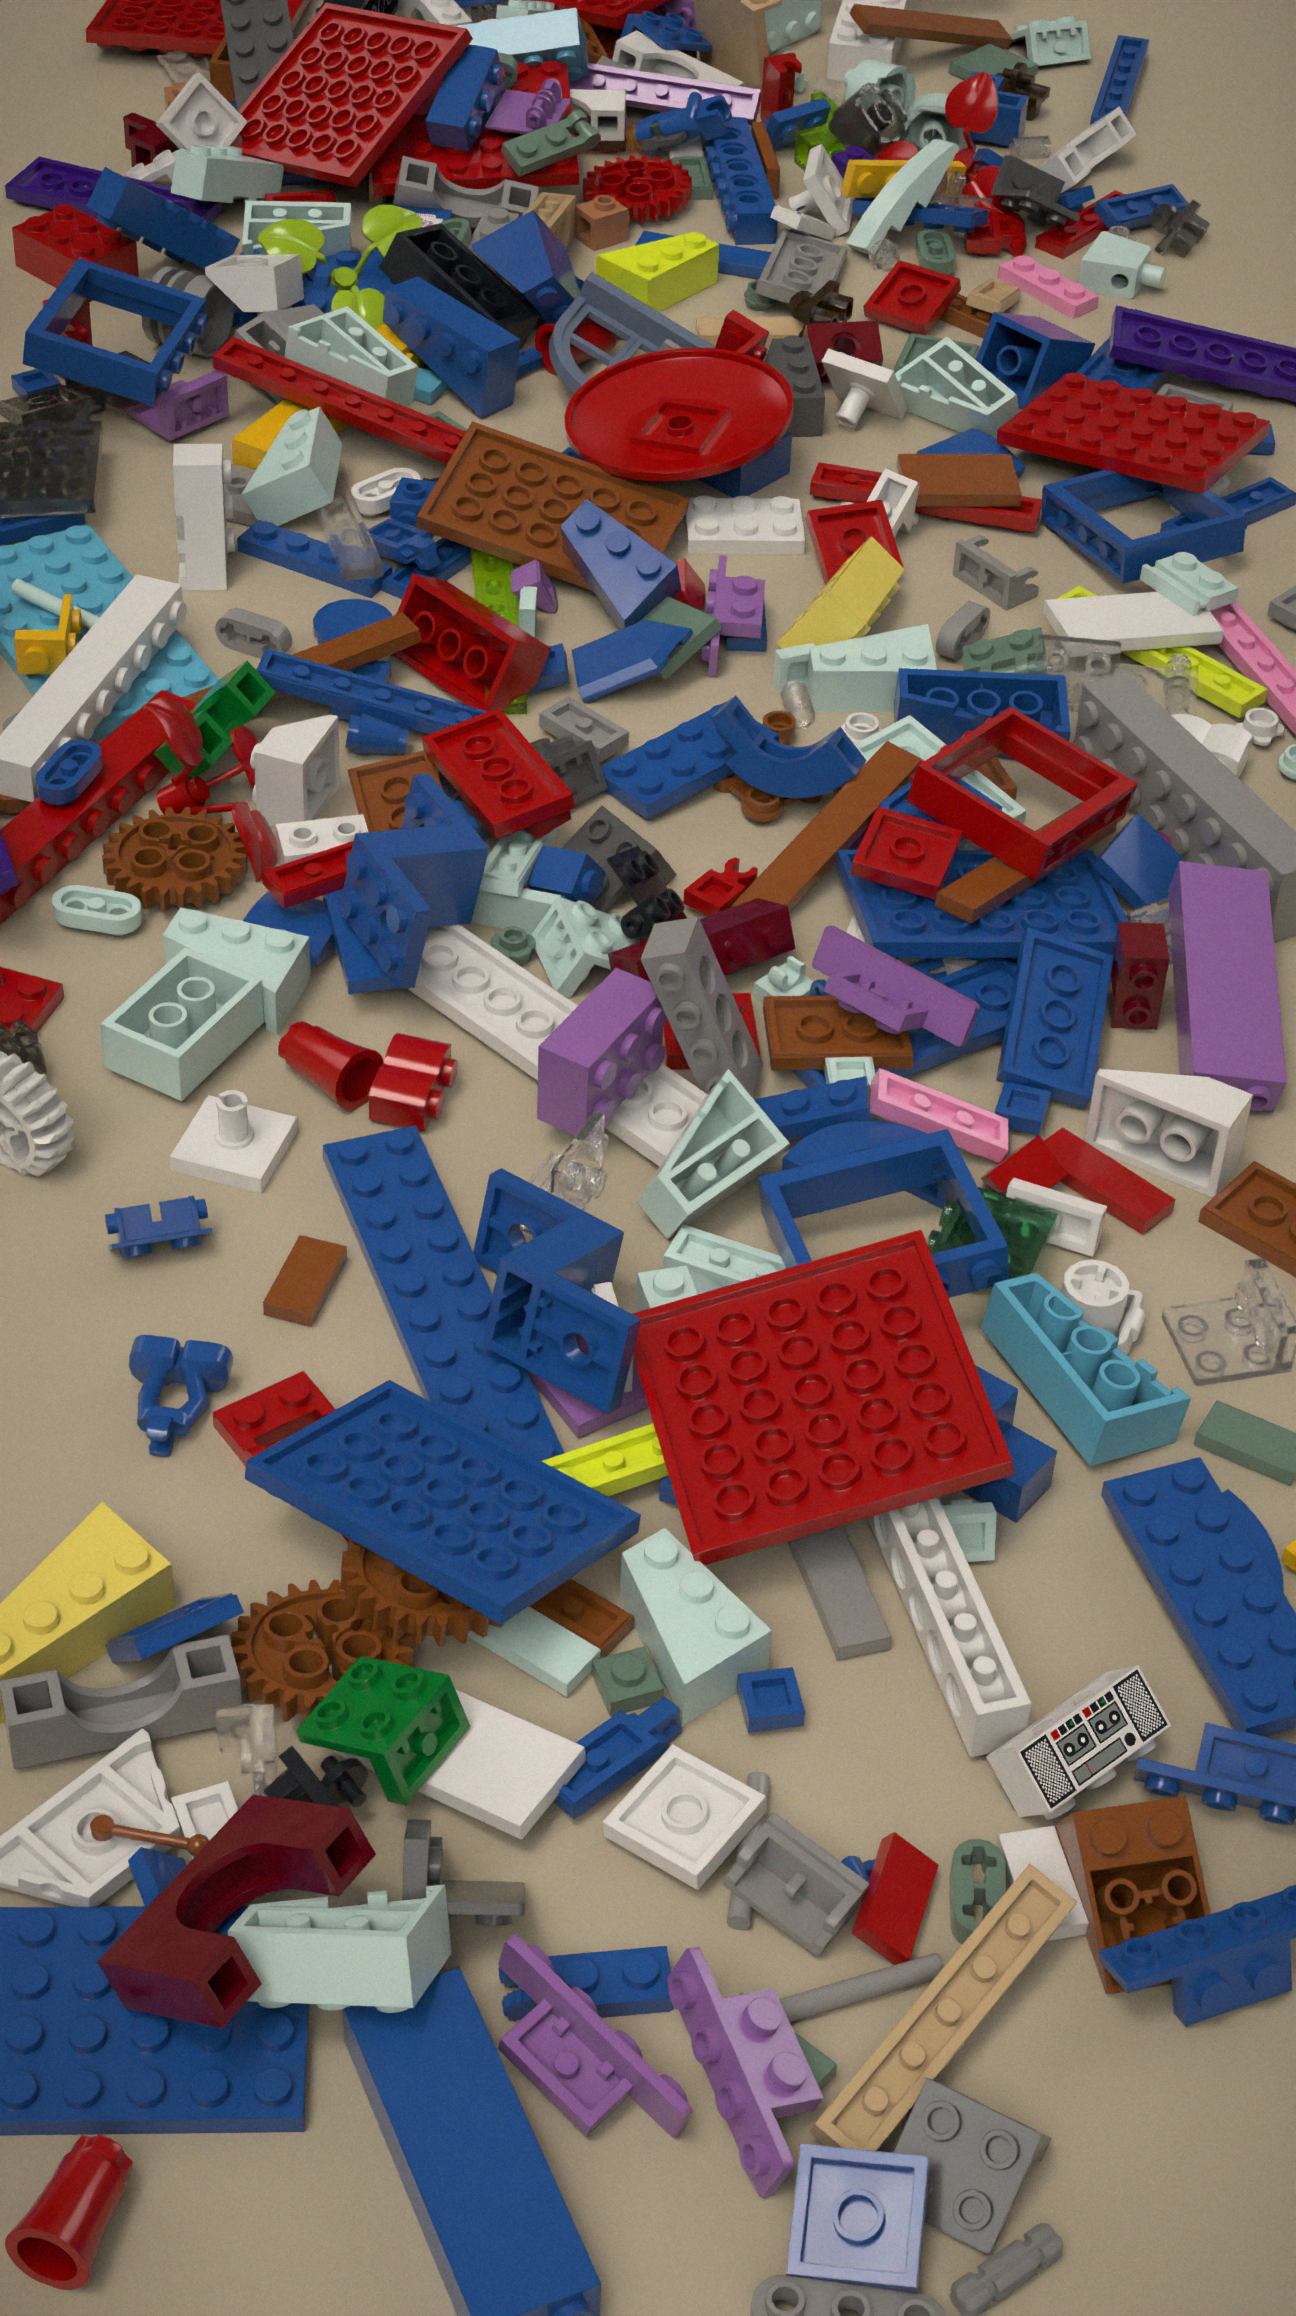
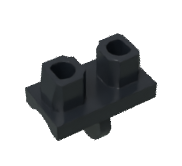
(340, 1783)

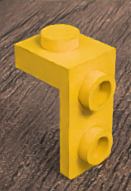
(46, 649)

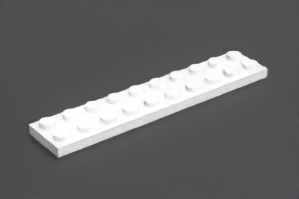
(519, 1011)

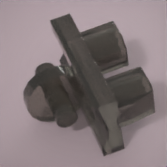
(1181, 228)

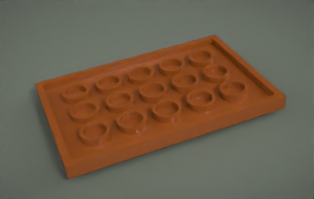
(517, 494)

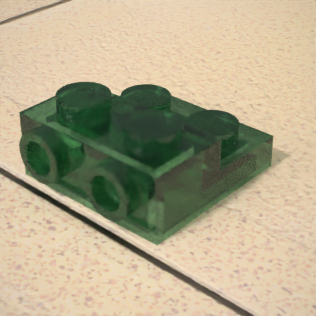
(1021, 1224)

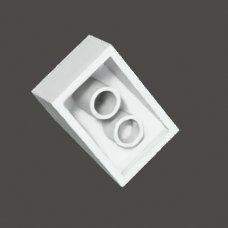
(1170, 1125)

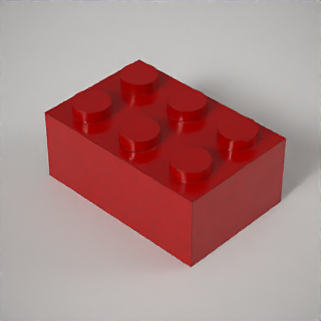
(55, 240)

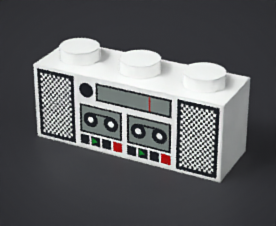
(1079, 1743)

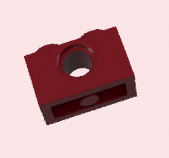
(855, 339)
(1138, 975)

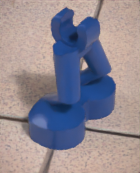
(162, 1361)

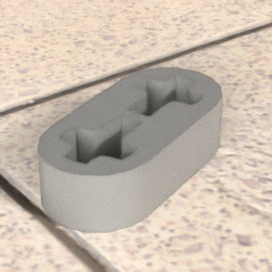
(962, 629)
(252, 633)

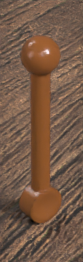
(103, 1829)

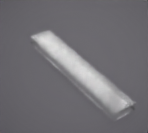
(348, 535)

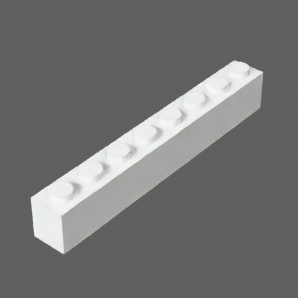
(89, 680)

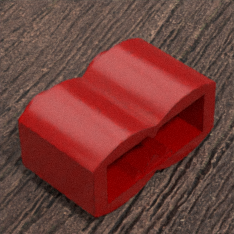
(412, 1082)

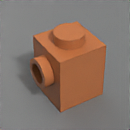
(601, 222)

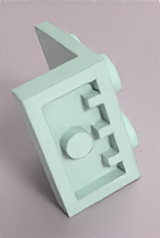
(1055, 41)
(574, 939)

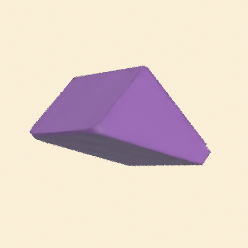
(534, 575)

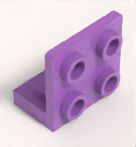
(186, 406)

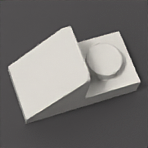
(899, 499)

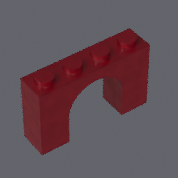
(172, 1958)

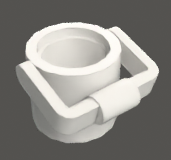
(1103, 1296)

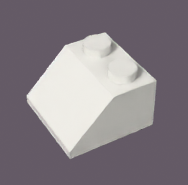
(259, 281)
(296, 770)

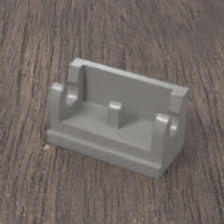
(991, 576)
(796, 1884)

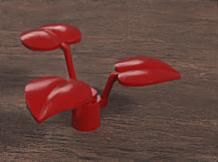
(975, 108)
(187, 791)

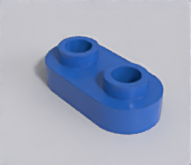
(69, 772)

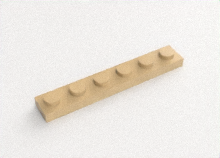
(945, 2014)

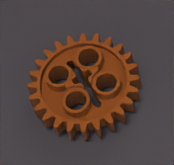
(175, 858)
(404, 1600)
(290, 1667)

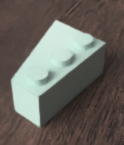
(864, 670)

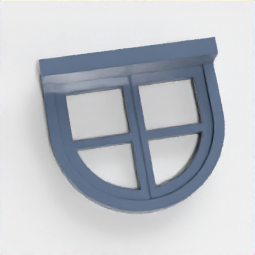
(620, 314)

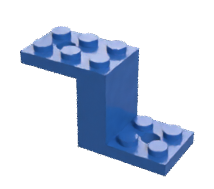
(412, 880)
(546, 1292)

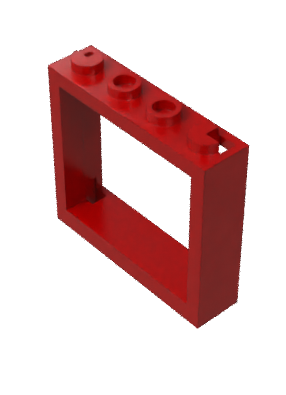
(1098, 785)

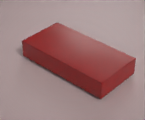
(895, 1899)

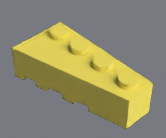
(849, 599)
(82, 1596)

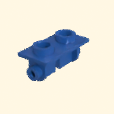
(178, 1224)

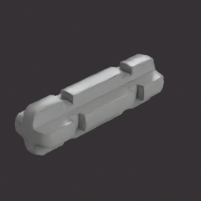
(1006, 2270)

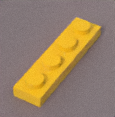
(869, 177)

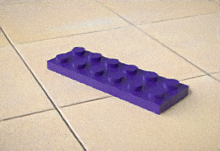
(58, 183)
(1203, 353)

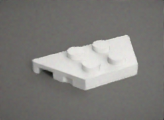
(53, 1847)

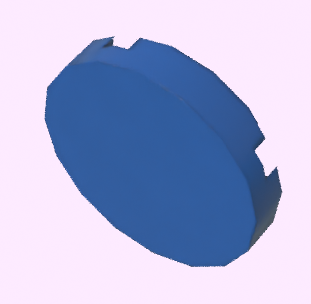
(346, 616)

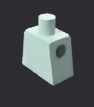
(1119, 267)

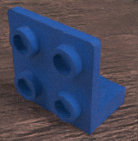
(666, 31)

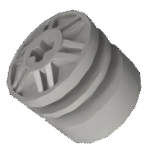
(217, 307)

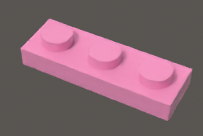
(1048, 286)
(933, 1111)

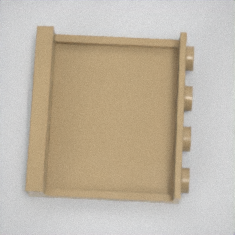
(736, 37)

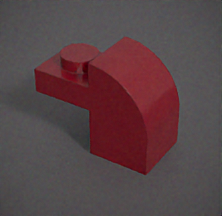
(144, 139)

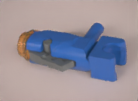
(680, 126)

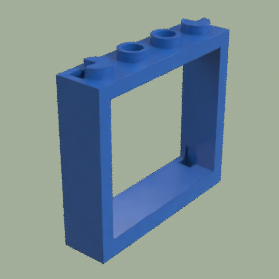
(102, 368)
(1071, 513)
(882, 1173)

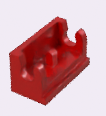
(778, 83)

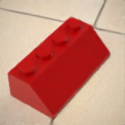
(469, 646)

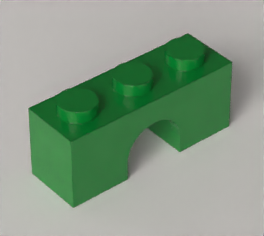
(225, 706)

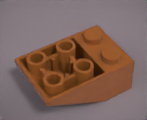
(1133, 1872)

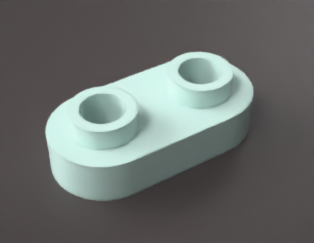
(97, 909)

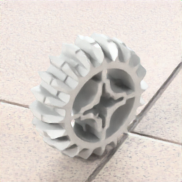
(32, 1119)

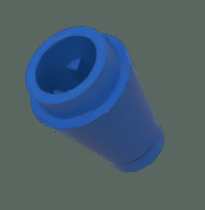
(375, 736)

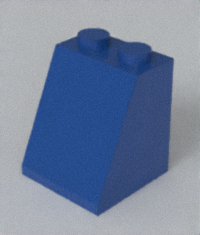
(532, 264)
(1030, 353)

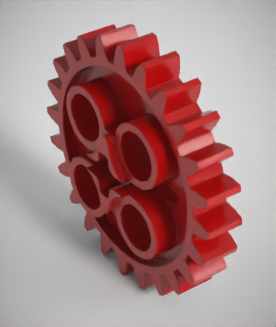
(641, 186)

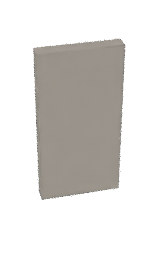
(799, 264)

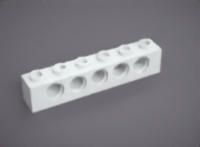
(953, 1625)

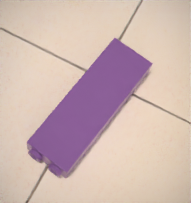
(1227, 979)

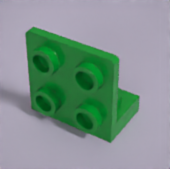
(394, 1717)

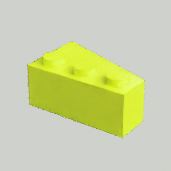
(662, 270)

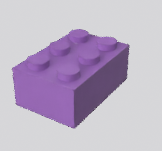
(600, 1052)

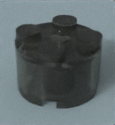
(869, 120)

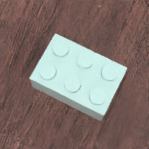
(182, 1023)

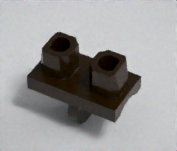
(1019, 82)
(821, 307)

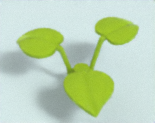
(304, 238)

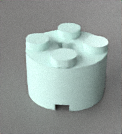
(886, 76)
(930, 114)

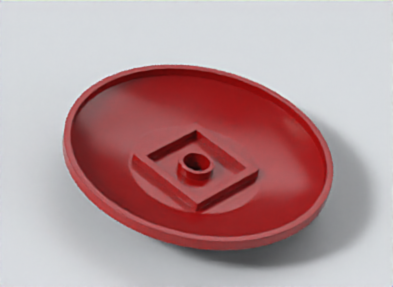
(679, 414)

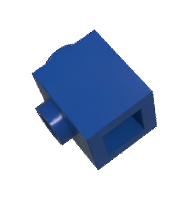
(409, 499)
(567, 874)

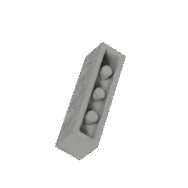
(700, 1004)

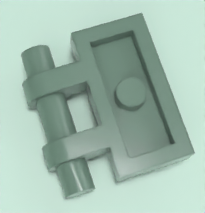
(1003, 654)

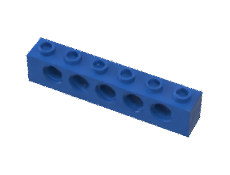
(741, 184)

